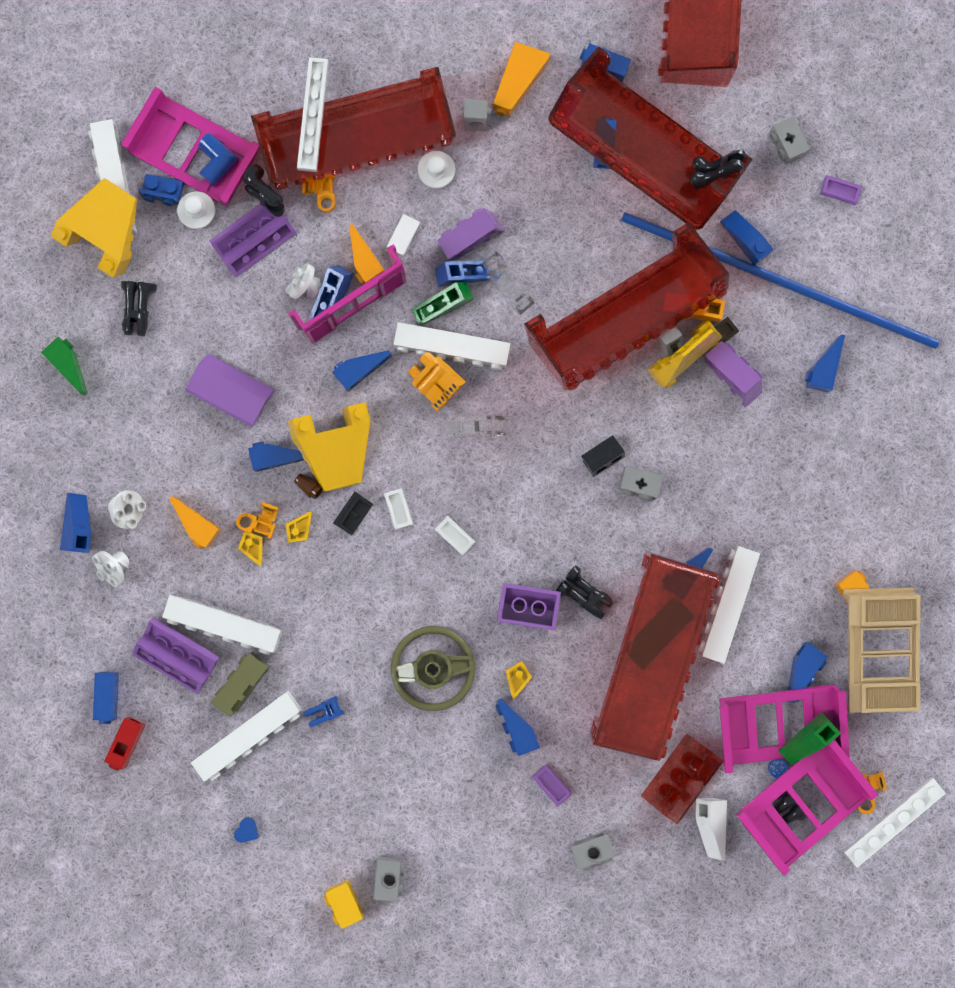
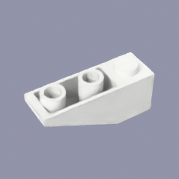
(711, 821)

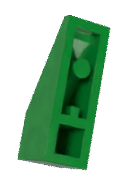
(443, 303)
(65, 360)

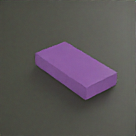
(841, 190)
(551, 785)

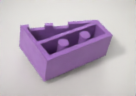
(469, 233)
(735, 372)

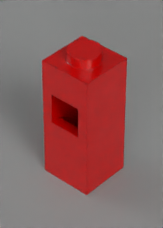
(124, 743)

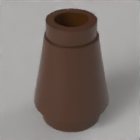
(308, 486)

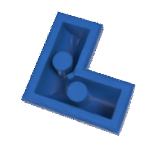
(221, 159)

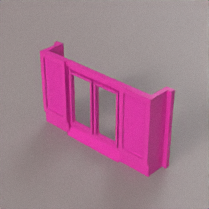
(159, 126)
(383, 285)
(740, 728)
(835, 778)

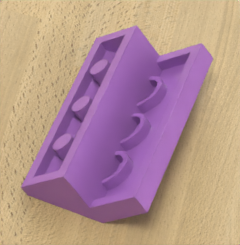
(251, 238)
(229, 390)
(175, 655)

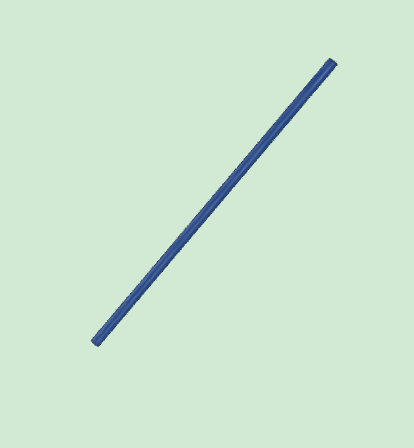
(792, 285)

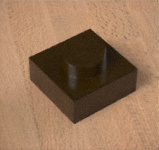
(726, 329)

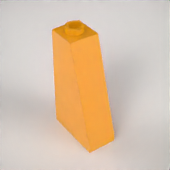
(520, 74)

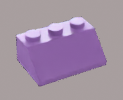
(528, 606)

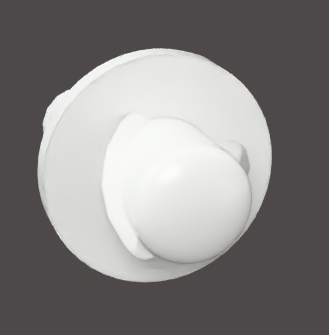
(436, 169)
(196, 210)
(304, 282)
(126, 509)
(111, 567)

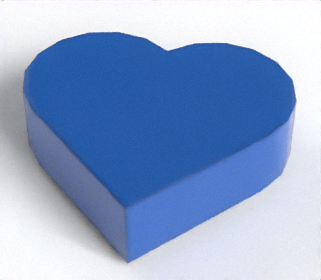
(246, 831)

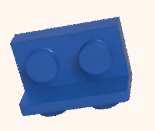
(161, 189)

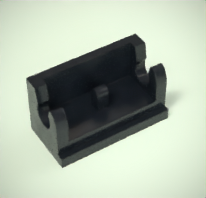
(603, 456)
(353, 513)

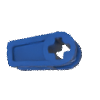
(331, 710)

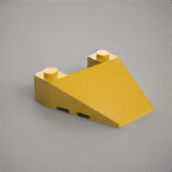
(105, 220)
(668, 368)
(334, 454)

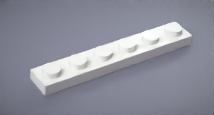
(312, 114)
(894, 822)

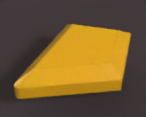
(299, 528)
(252, 547)
(517, 678)

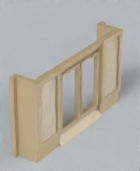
(883, 611)

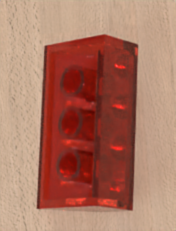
(682, 778)

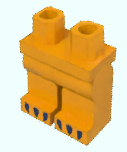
(436, 380)

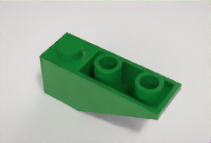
(810, 739)

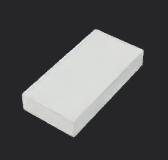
(404, 234)
(398, 509)
(455, 535)

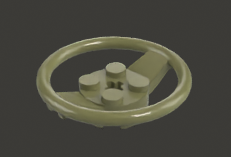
(447, 667)

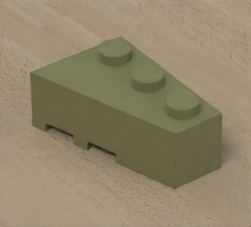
(240, 684)

